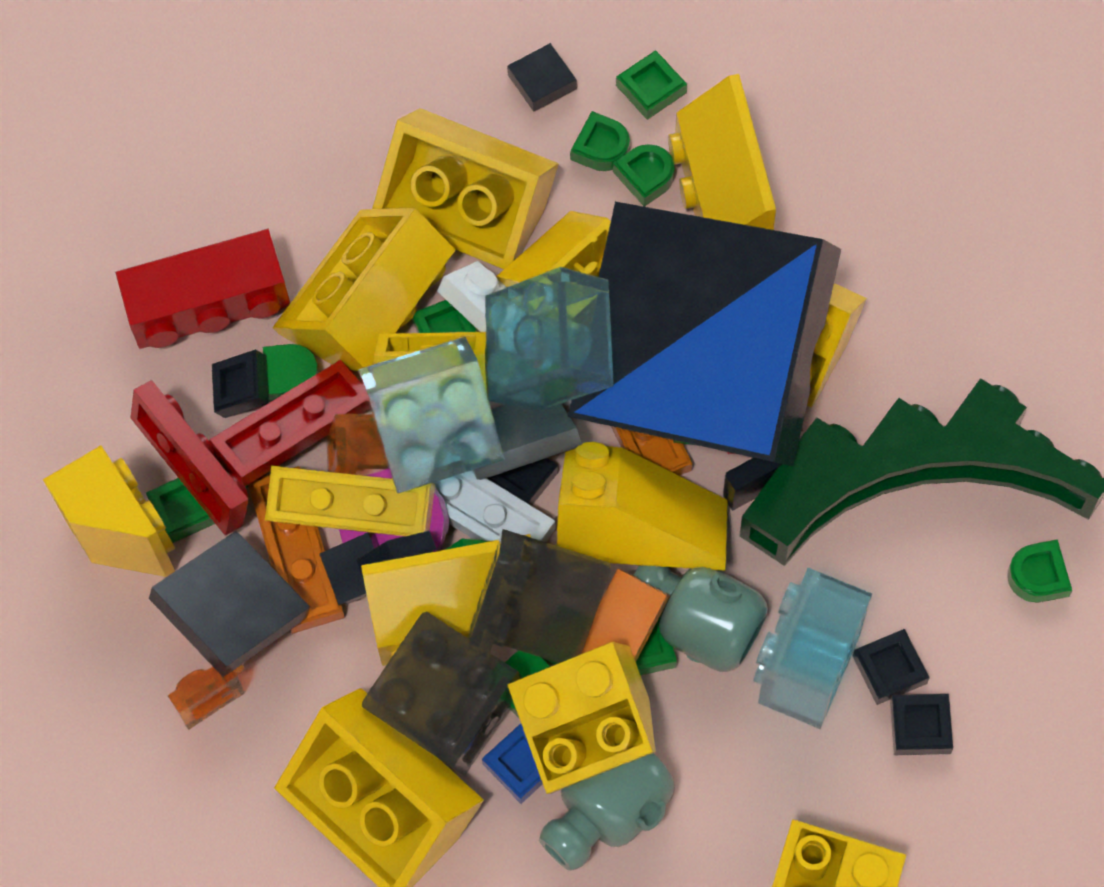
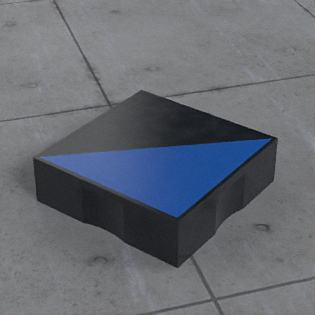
(711, 330)

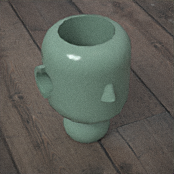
(707, 614)
(608, 809)

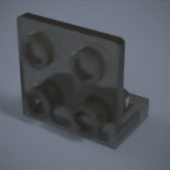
(536, 600)
(440, 695)

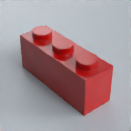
(203, 289)

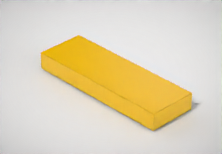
(347, 502)

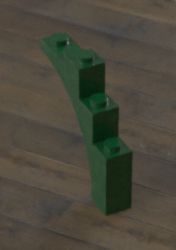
(910, 450)

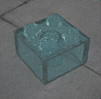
(548, 340)
(432, 414)
(813, 647)

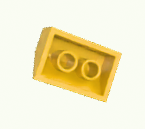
(722, 158)
(466, 184)
(366, 285)
(434, 582)
(376, 793)

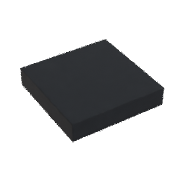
(229, 603)

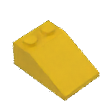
(637, 512)

